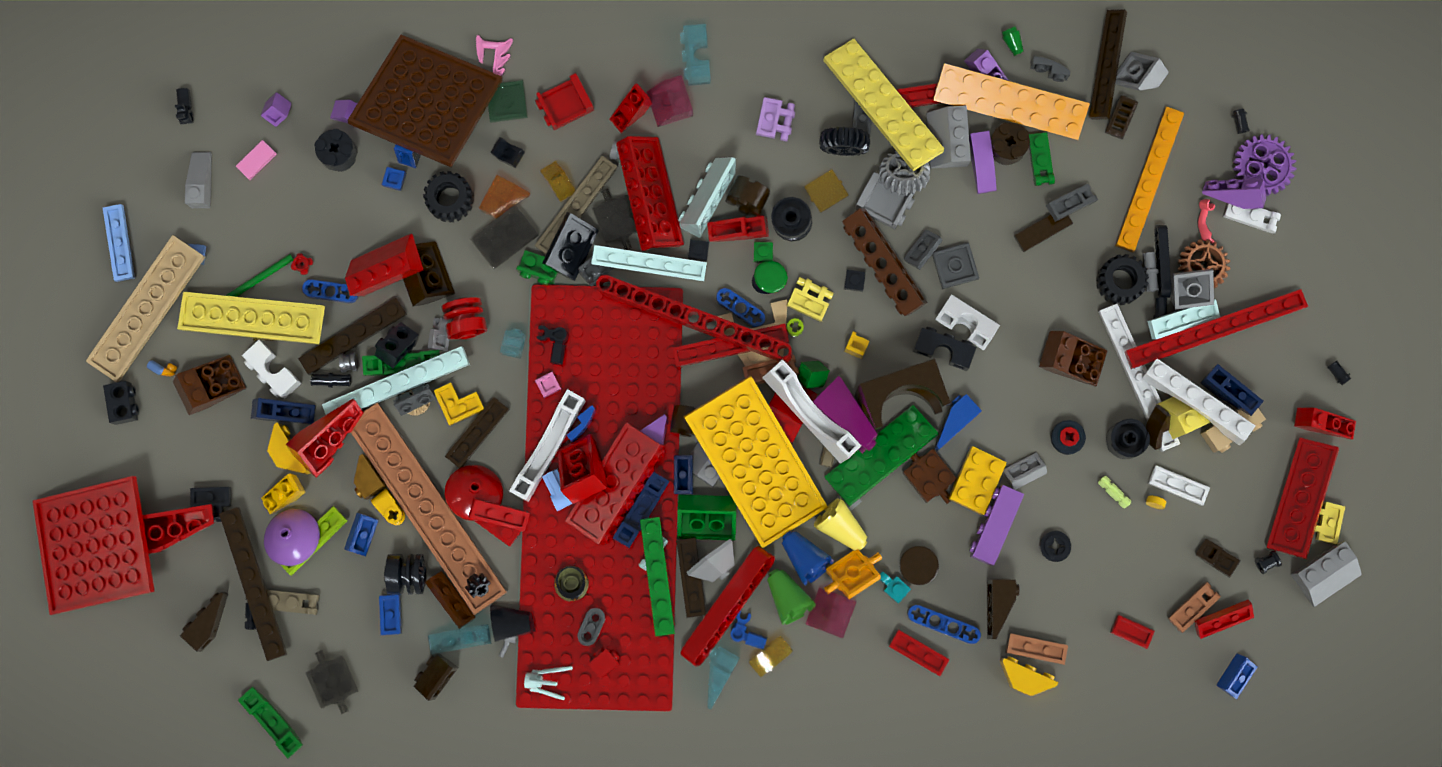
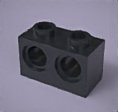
(397, 347)
(115, 404)

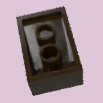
(1000, 600)

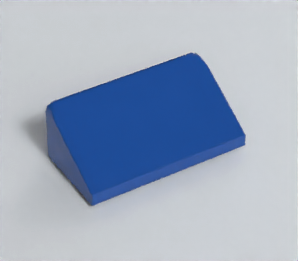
(361, 534)
(1237, 675)

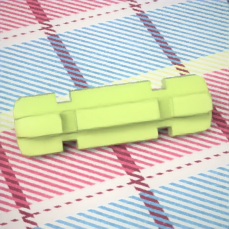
(1114, 492)

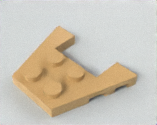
(779, 313)

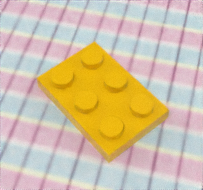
(977, 480)

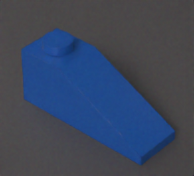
(958, 417)

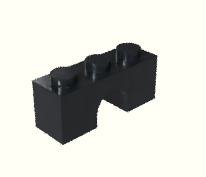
(961, 352)

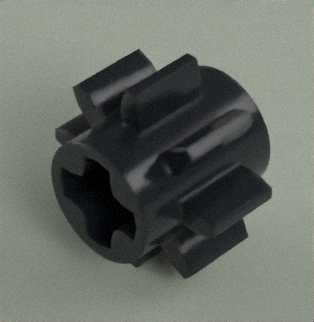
(477, 585)

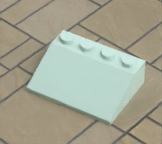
(708, 195)

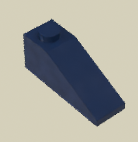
(1231, 390)
(282, 411)

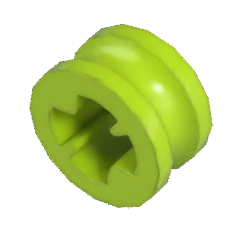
(800, 325)

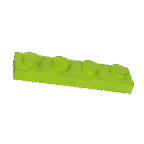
(328, 526)

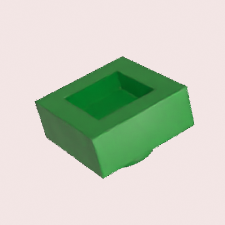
(763, 251)

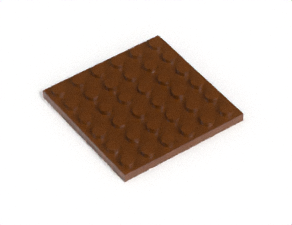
(425, 100)

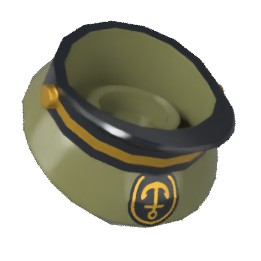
(571, 583)

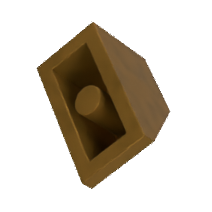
(367, 479)

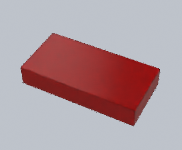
(1132, 632)

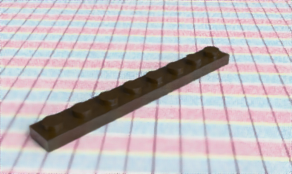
(253, 584)

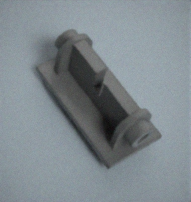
(421, 396)

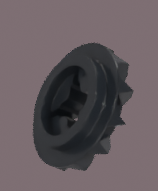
(1060, 538)

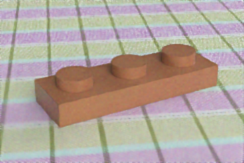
(1036, 649)

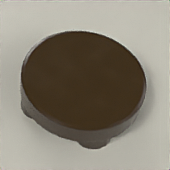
(919, 565)

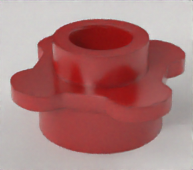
(298, 260)

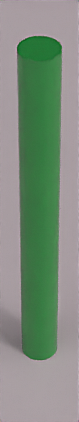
(261, 276)

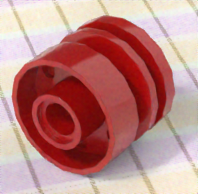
(463, 313)

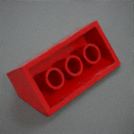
(383, 266)

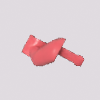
(1205, 206)

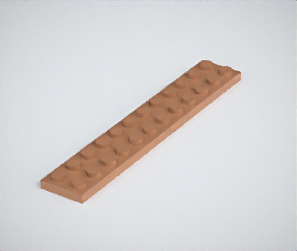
(424, 506)

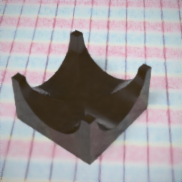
(918, 380)

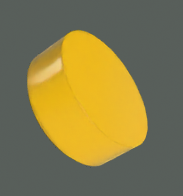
(1156, 502)

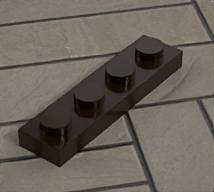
(477, 433)
(691, 585)

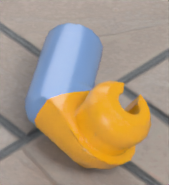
(160, 370)

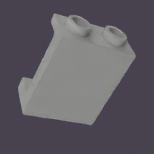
(883, 204)

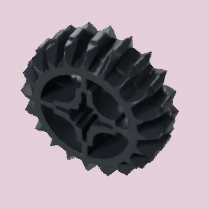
(844, 141)

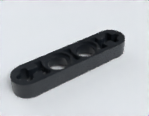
(1162, 260)

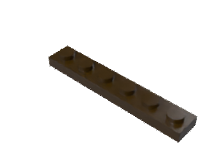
(1108, 64)
(352, 336)

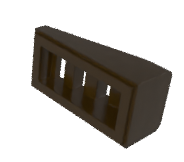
(1127, 119)

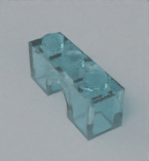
(695, 38)

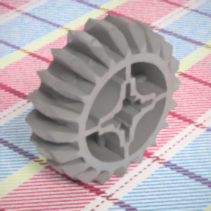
(903, 179)

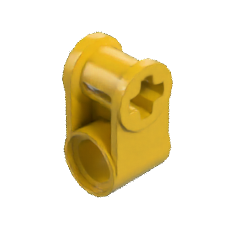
(387, 505)

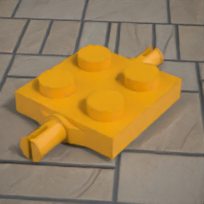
(853, 573)

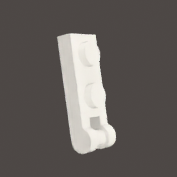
(1253, 217)

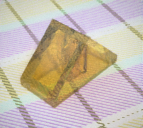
(558, 181)

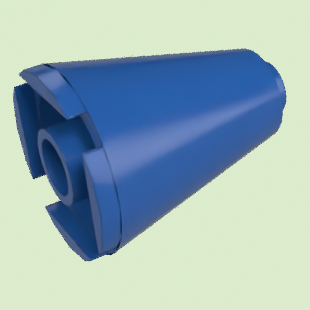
(805, 556)

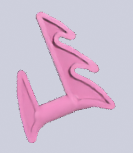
(500, 49)

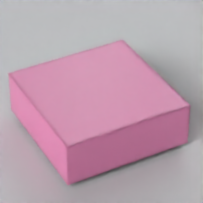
(548, 384)

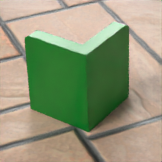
(812, 374)

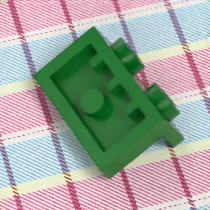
(532, 266)

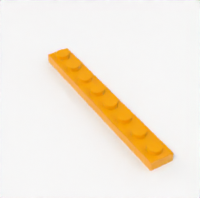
(1149, 179)

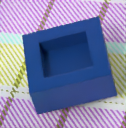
(393, 178)

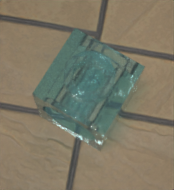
(513, 343)

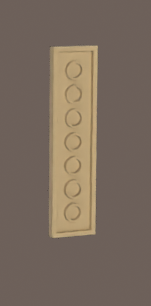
(145, 309)

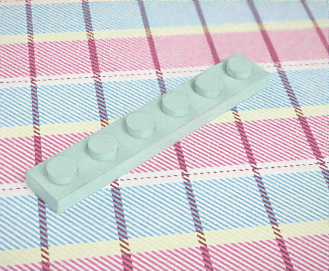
(648, 263)

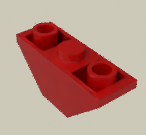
(631, 108)

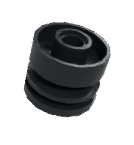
(789, 208)
(401, 574)

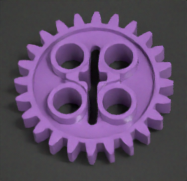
(1269, 149)

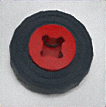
(1062, 441)

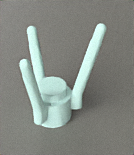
(534, 680)

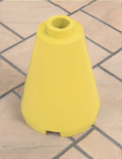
(841, 525)

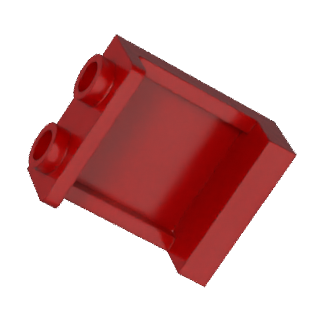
(564, 103)

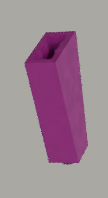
(842, 409)

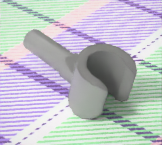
(506, 644)

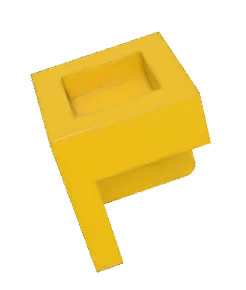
(856, 345)

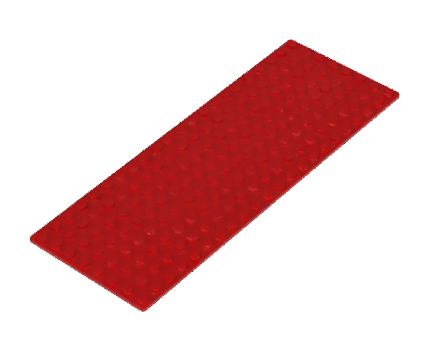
(629, 374)

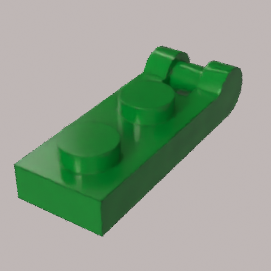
(1041, 159)

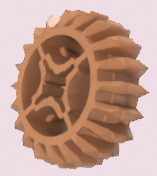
(1208, 250)

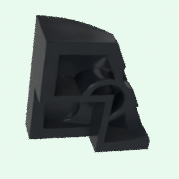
(510, 622)

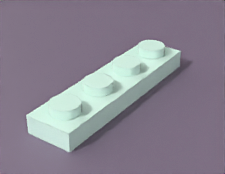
(1182, 320)

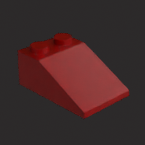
(786, 417)
(580, 469)

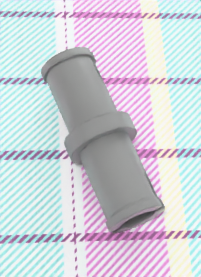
(1150, 263)

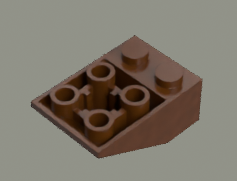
(1073, 358)
(208, 384)

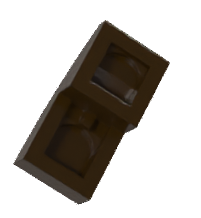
(1158, 424)
(1218, 558)

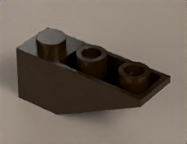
(205, 626)

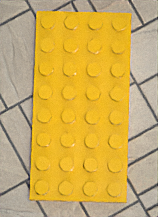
(755, 461)

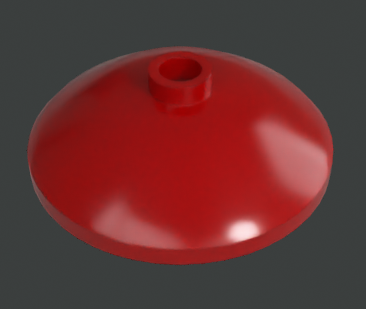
(460, 494)

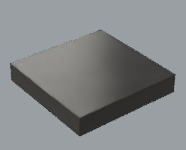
(955, 265)

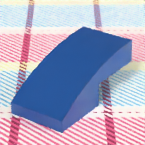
(585, 419)

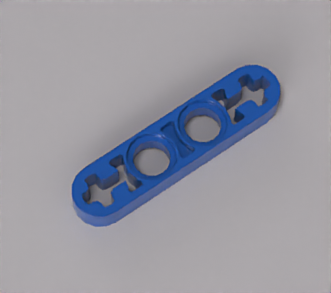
(944, 622)

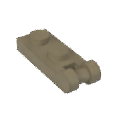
(293, 602)

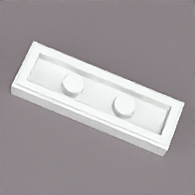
(1178, 485)

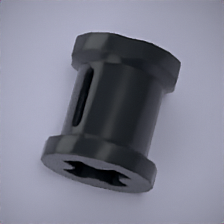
(1268, 562)

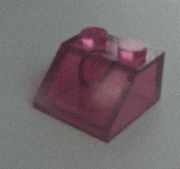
(670, 101)
(831, 613)

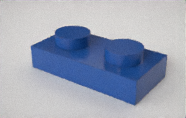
(390, 614)

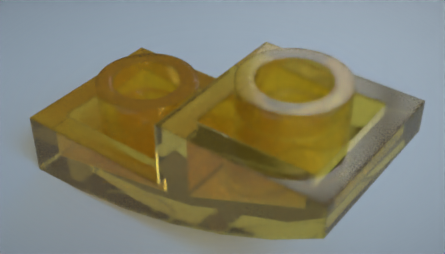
(770, 656)

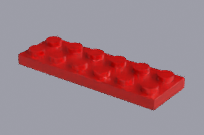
(1302, 498)

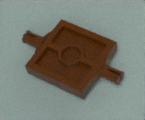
(930, 476)

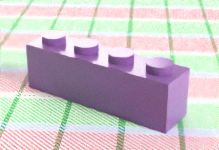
(997, 525)

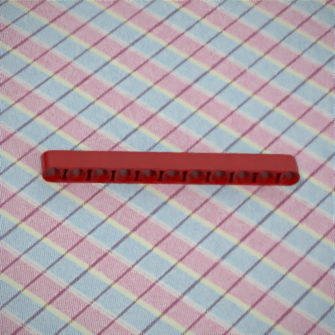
(687, 311)

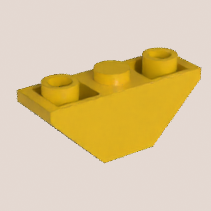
(279, 451)
(283, 493)
(1026, 678)

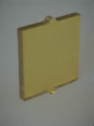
(826, 191)

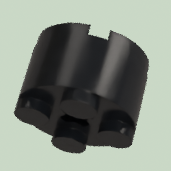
(334, 140)
(1136, 433)

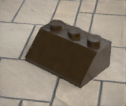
(433, 281)

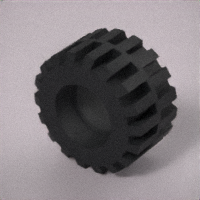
(444, 182)
(1136, 273)

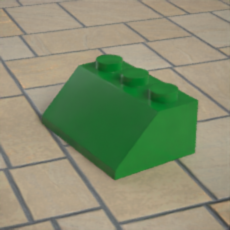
(706, 517)

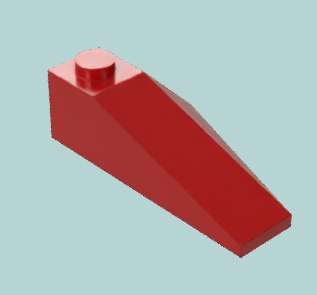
(320, 440)
(173, 526)

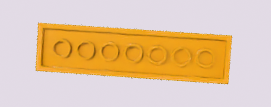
(1011, 101)

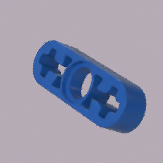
(316, 294)
(755, 311)

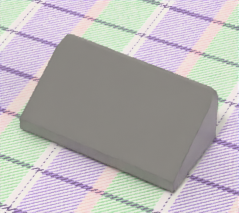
(1025, 471)

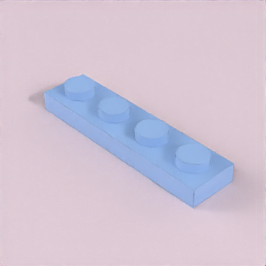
(118, 243)

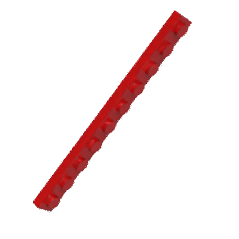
(1216, 329)

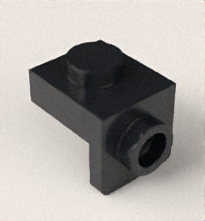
(507, 152)

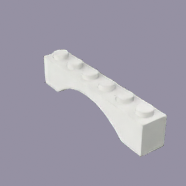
(788, 388)
(1221, 416)
(538, 463)

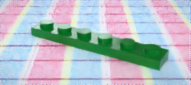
(657, 576)

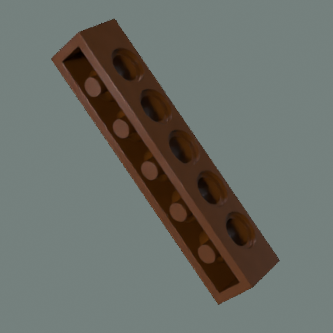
(883, 250)

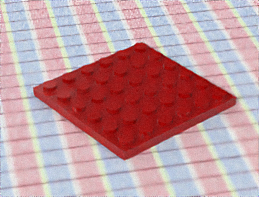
(93, 545)

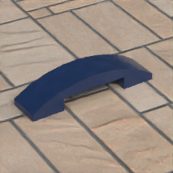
(641, 509)

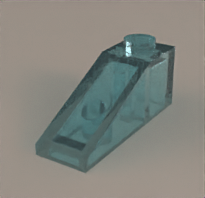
(459, 639)
(721, 667)

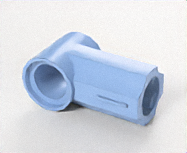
(552, 482)

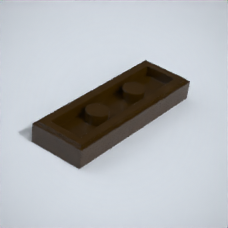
(1041, 231)

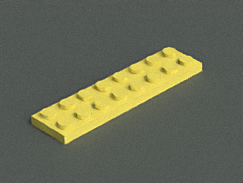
(883, 105)
(251, 317)

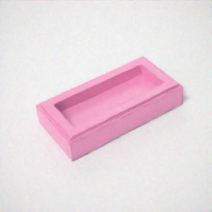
(256, 160)

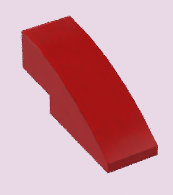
(738, 229)

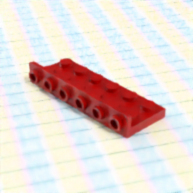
(649, 192)
(625, 469)

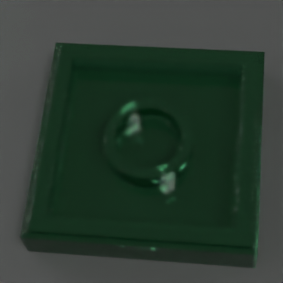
(508, 102)

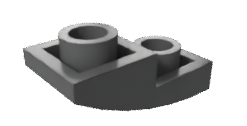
(1056, 71)

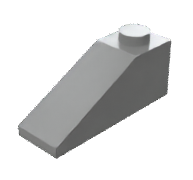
(199, 180)

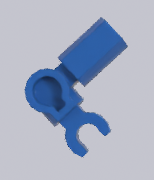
(752, 639)

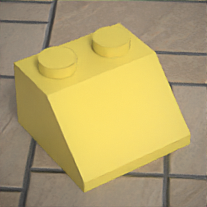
(1183, 417)

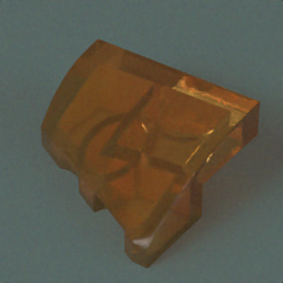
(501, 197)

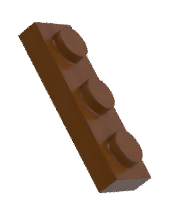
(450, 600)

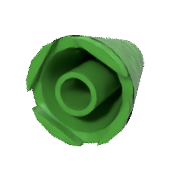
(788, 597)

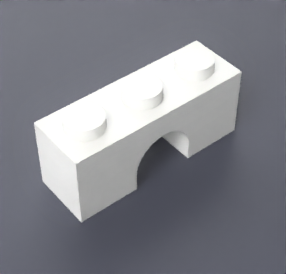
(980, 326)
(259, 358)

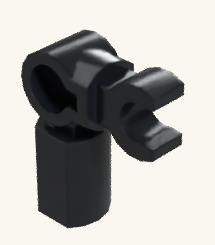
(184, 106)
(558, 335)

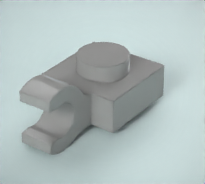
(438, 337)

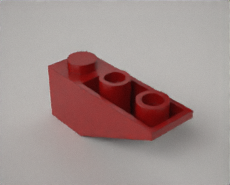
(1324, 422)

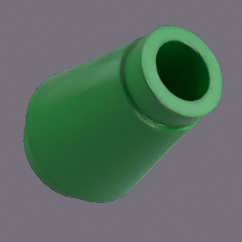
(1013, 40)

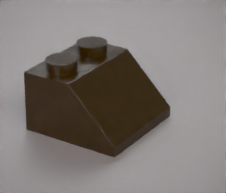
(435, 676)

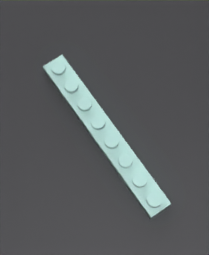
(403, 380)

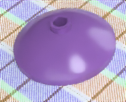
(300, 541)

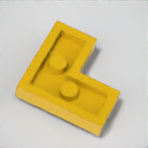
(455, 408)

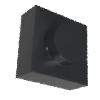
(698, 250)
(854, 280)

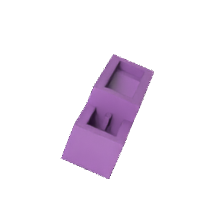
(982, 162)

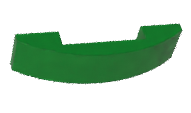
(374, 366)
(271, 721)

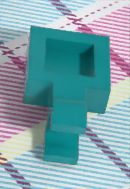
(895, 588)

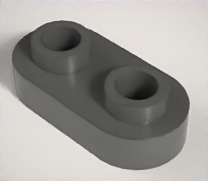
(591, 626)

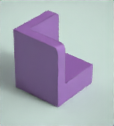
(276, 109)

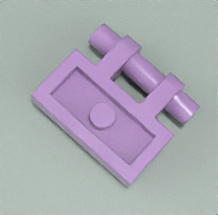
(769, 118)

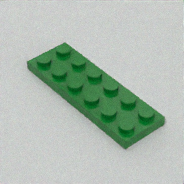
(893, 447)

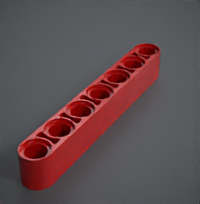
(727, 606)

